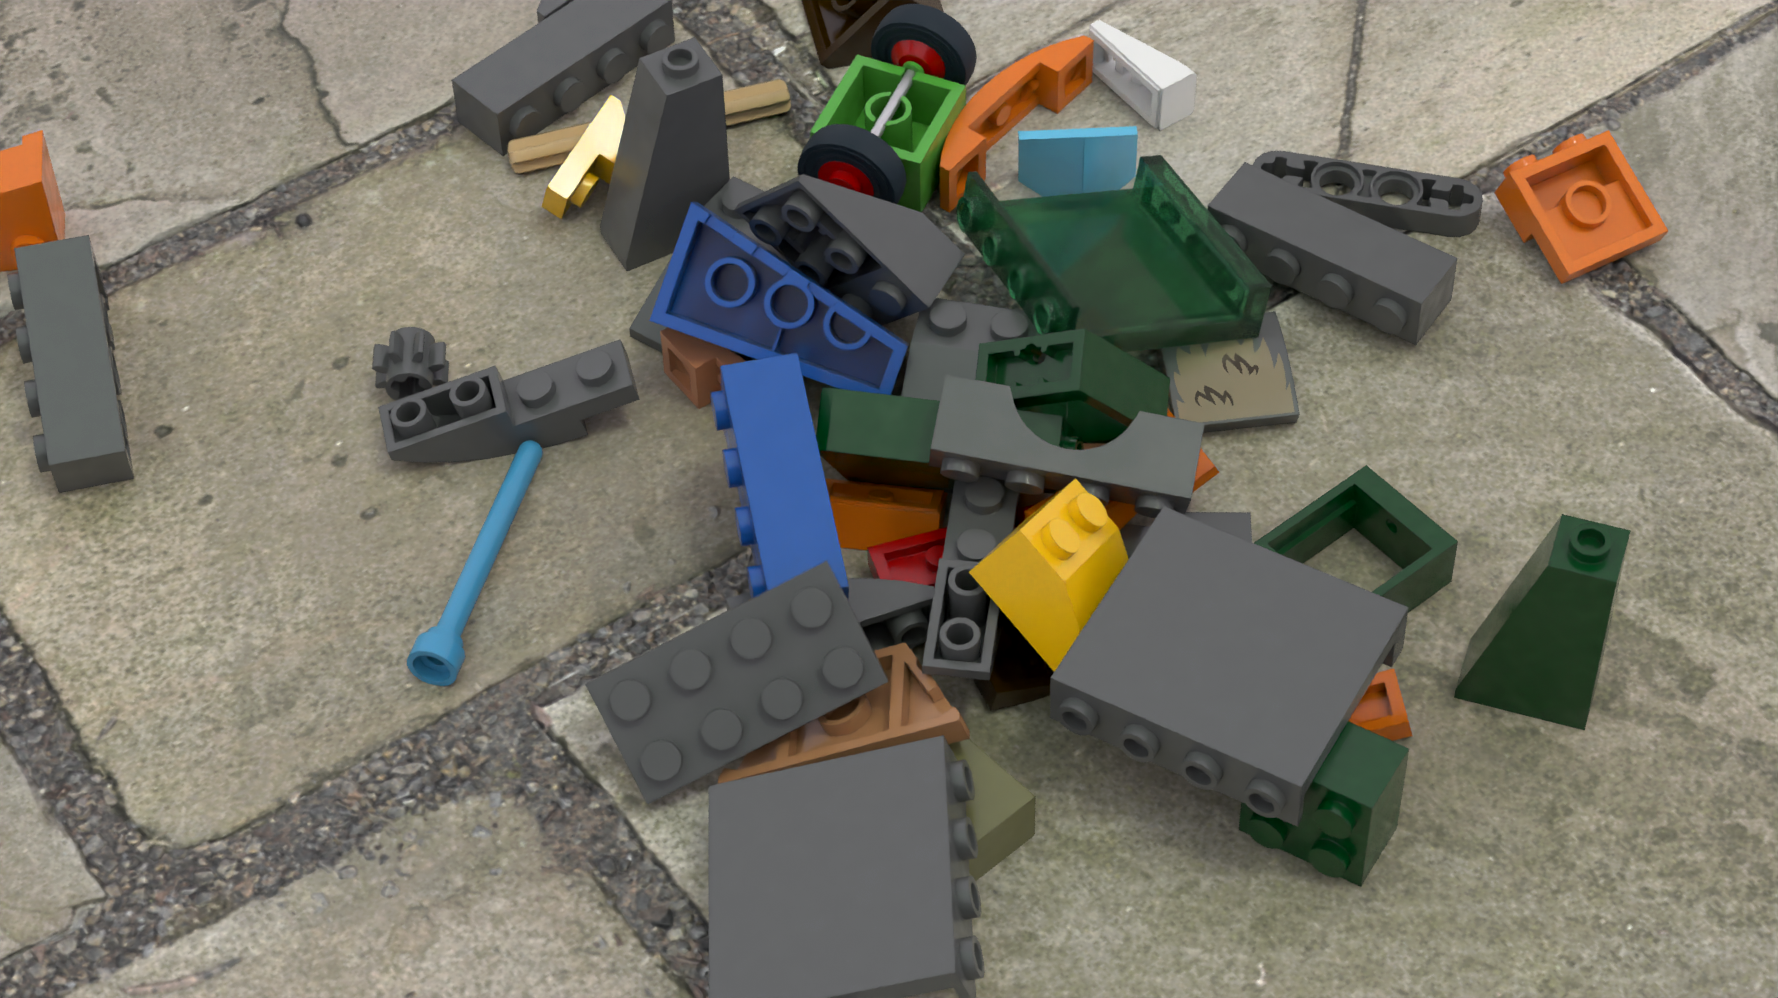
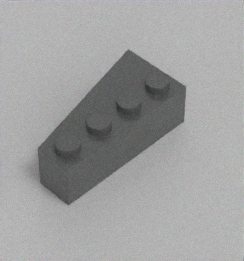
(72, 364)

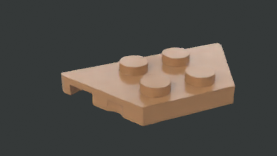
(890, 715)

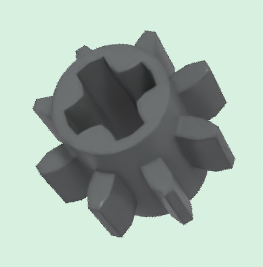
(409, 362)

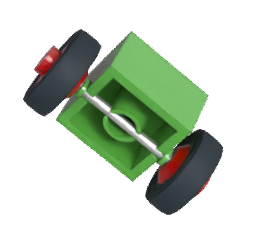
(895, 110)

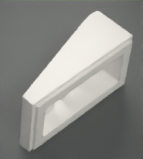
(1142, 76)

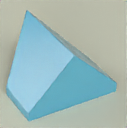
(1077, 159)

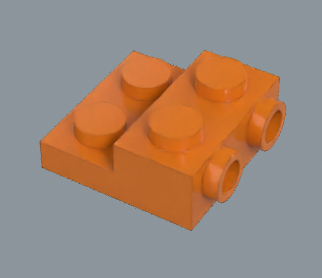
(1580, 205)

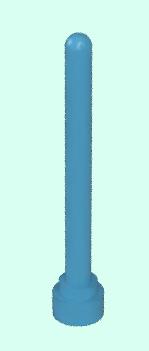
(440, 651)

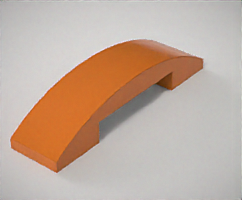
(1043, 77)

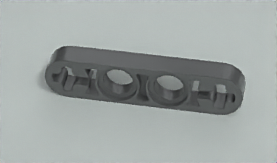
(1372, 181)

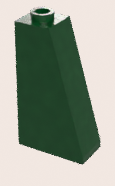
(891, 437)
(1550, 627)

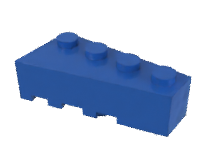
(761, 306)
(776, 471)

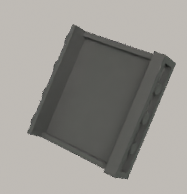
(1225, 663)
(845, 878)

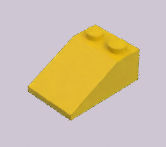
(1054, 570)

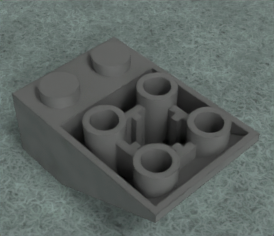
(855, 245)

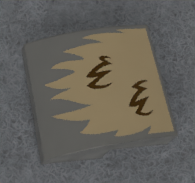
(1232, 381)

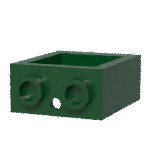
(1081, 379)
(1384, 519)

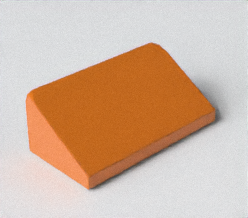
(883, 513)

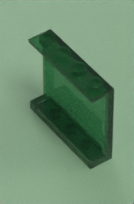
(1122, 263)

